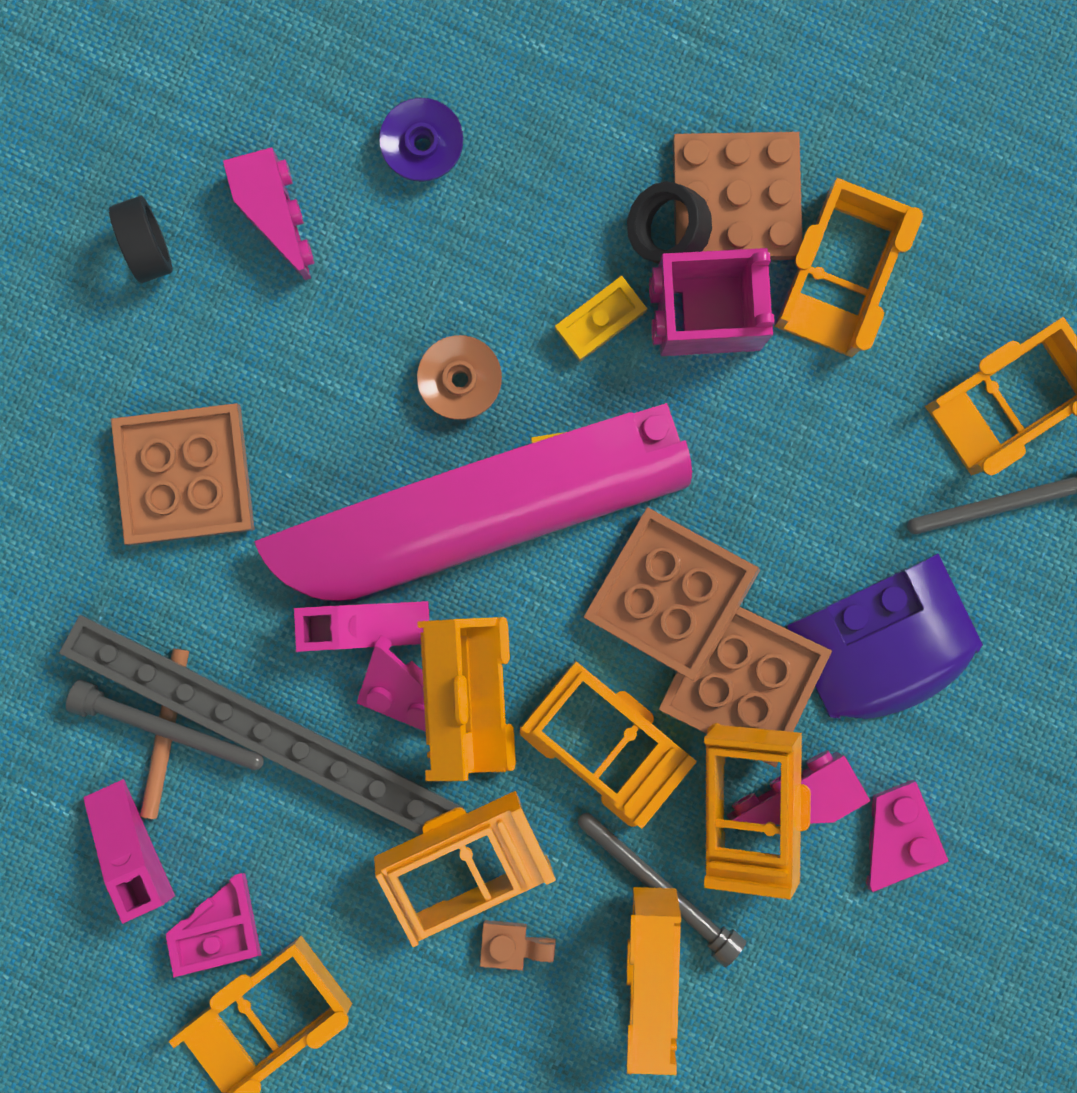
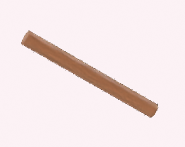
(160, 755)

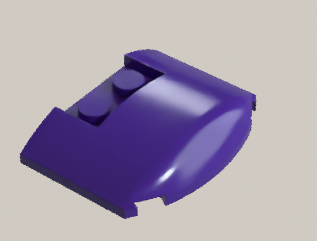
(891, 642)

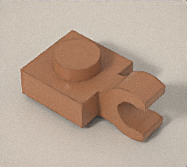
(507, 946)

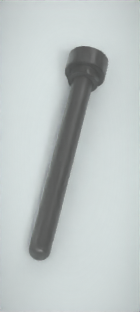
(993, 506)
(87, 699)
(724, 944)

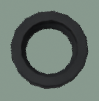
(647, 205)
(140, 239)

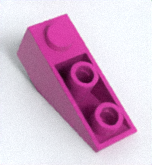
(261, 194)
(358, 625)
(832, 787)
(126, 853)

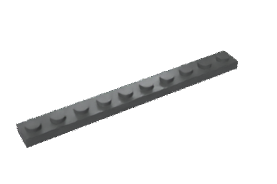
(253, 725)

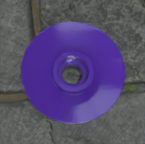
(415, 121)

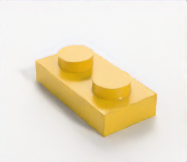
(600, 318)

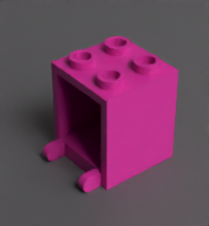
(722, 301)

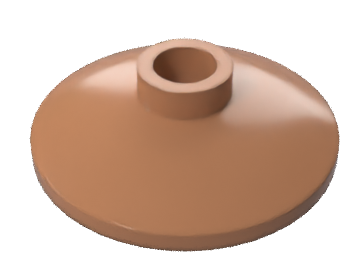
(455, 356)

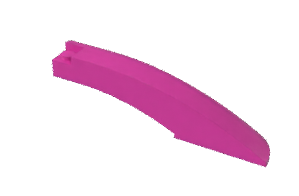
(482, 507)

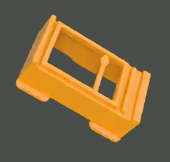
(829, 324)
(969, 431)
(466, 697)
(652, 779)
(512, 841)
(749, 870)
(654, 981)
(222, 1052)

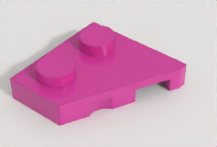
(393, 687)
(902, 837)
(217, 931)

